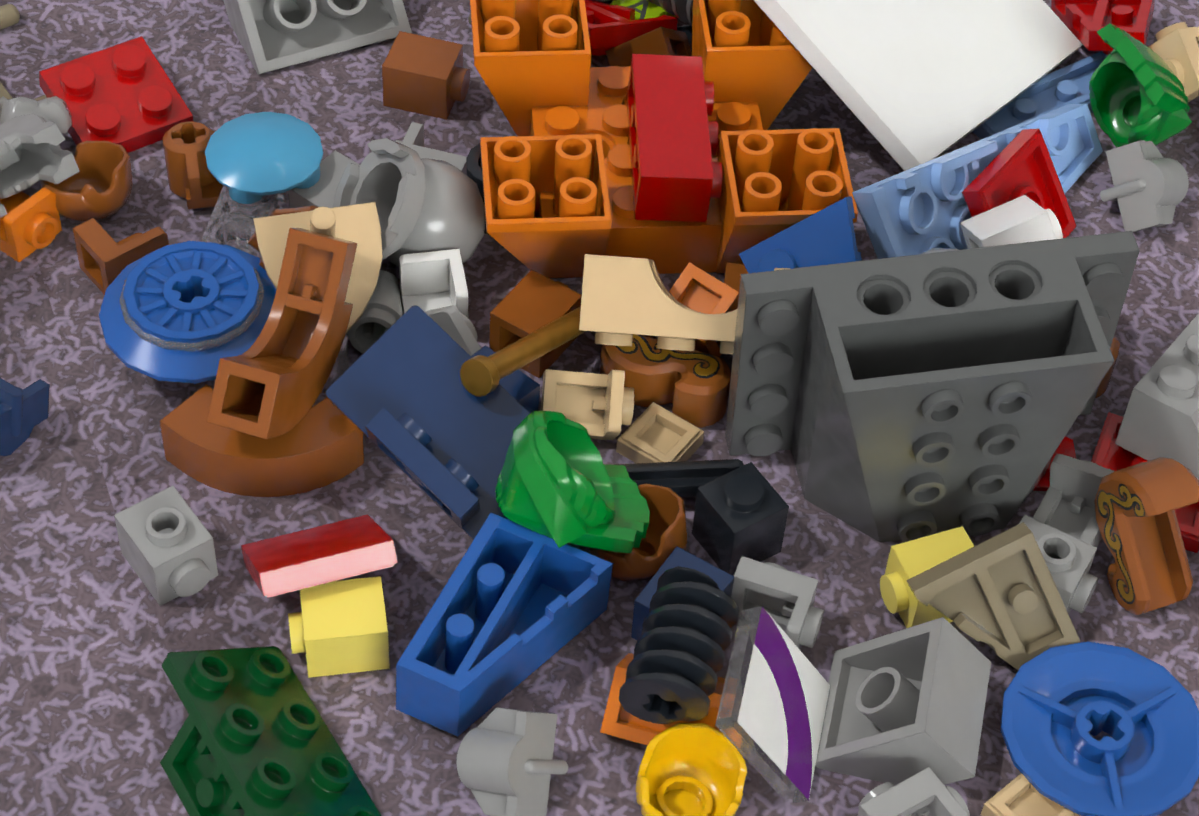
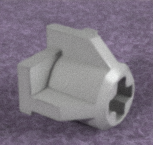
(1145, 185)
(510, 762)

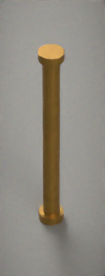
(482, 373)

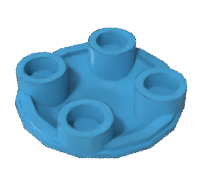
(264, 155)

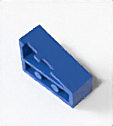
(497, 623)

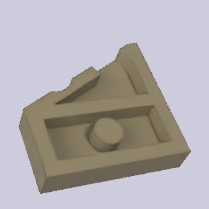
(1000, 596)

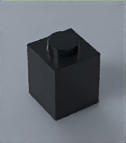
(739, 518)

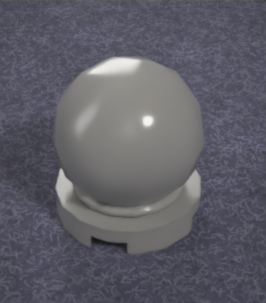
(417, 200)

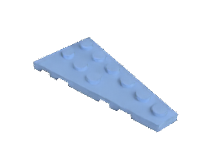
(926, 202)

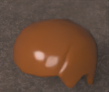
(99, 186)
(665, 532)

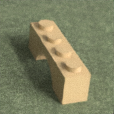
(629, 298)

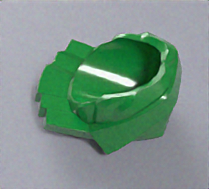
(1136, 92)
(563, 489)

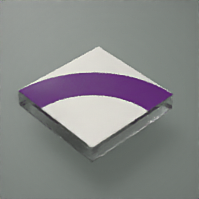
(773, 705)

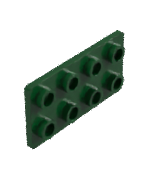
(255, 740)

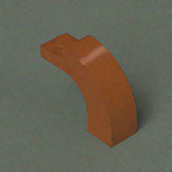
(292, 358)
(304, 459)

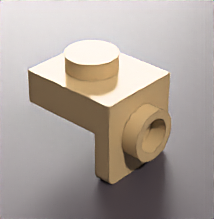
(1180, 51)
(590, 399)

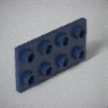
(425, 421)

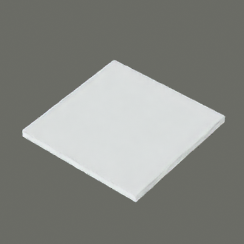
(924, 67)

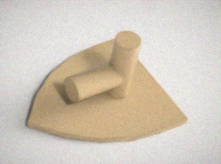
(352, 223)

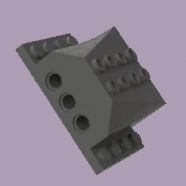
(927, 379)

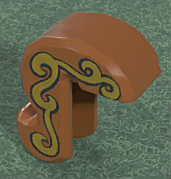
(689, 379)
(1143, 533)

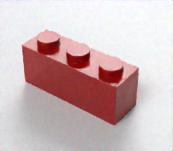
(672, 138)

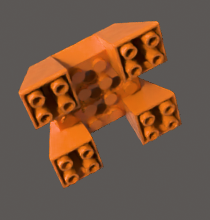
(568, 171)

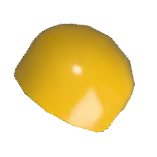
(690, 773)

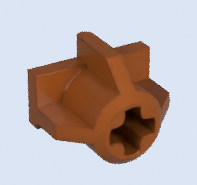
(187, 164)

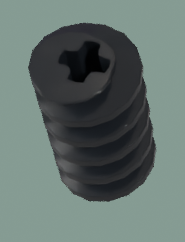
(679, 649)

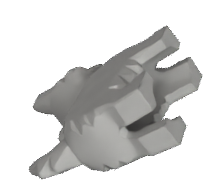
(31, 144)

